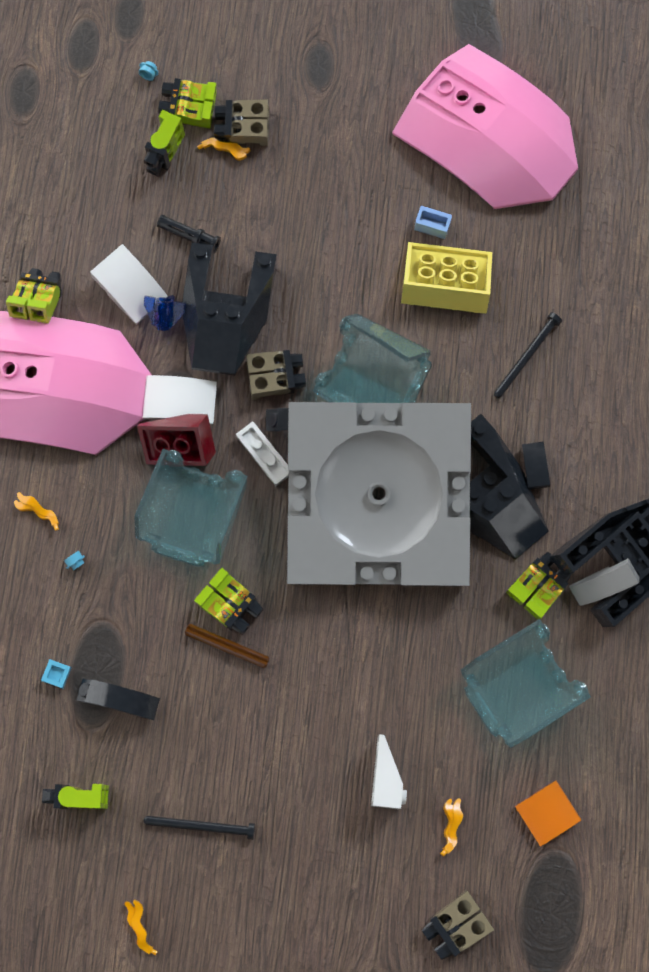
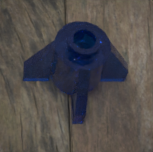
(164, 312)

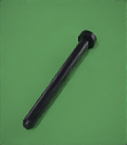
(553, 319)
(201, 826)

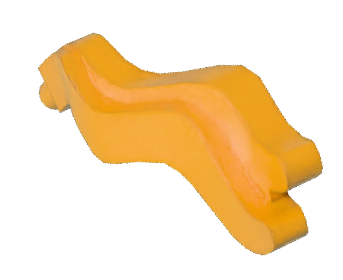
(233, 148)
(29, 503)
(454, 817)
(133, 918)

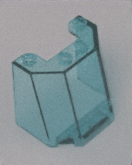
(374, 366)
(188, 511)
(521, 686)

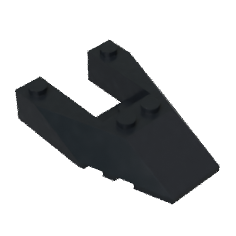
(222, 324)
(500, 501)
(624, 537)

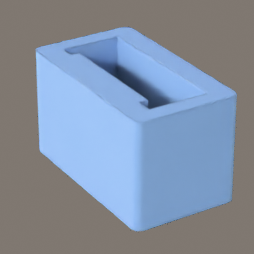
(433, 222)

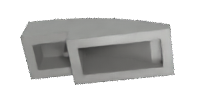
(605, 583)

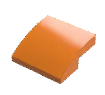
(548, 813)

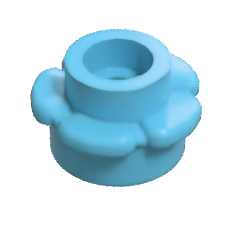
(148, 70)
(74, 560)

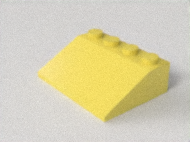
(447, 278)

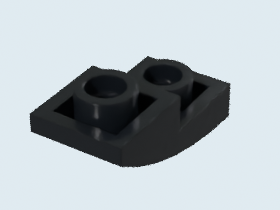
(536, 465)

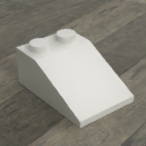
(387, 783)

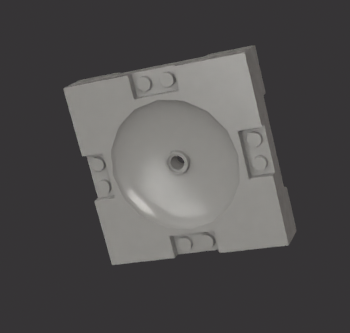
(408, 536)

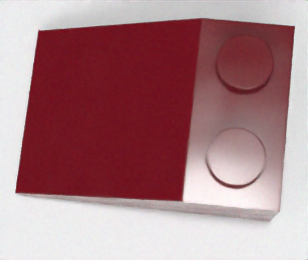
(184, 433)

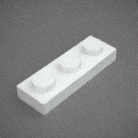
(263, 453)

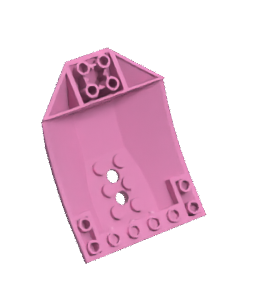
(510, 152)
(84, 386)

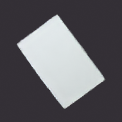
(127, 282)
(178, 396)

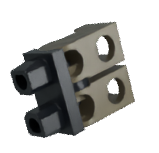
(244, 121)
(273, 374)
(449, 925)

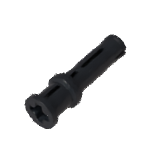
(199, 234)

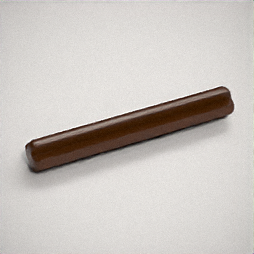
(227, 646)

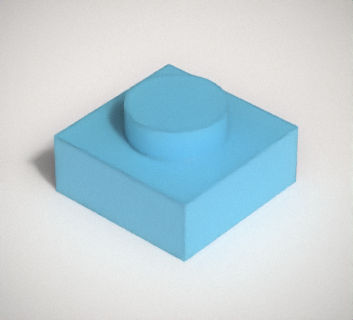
(56, 674)

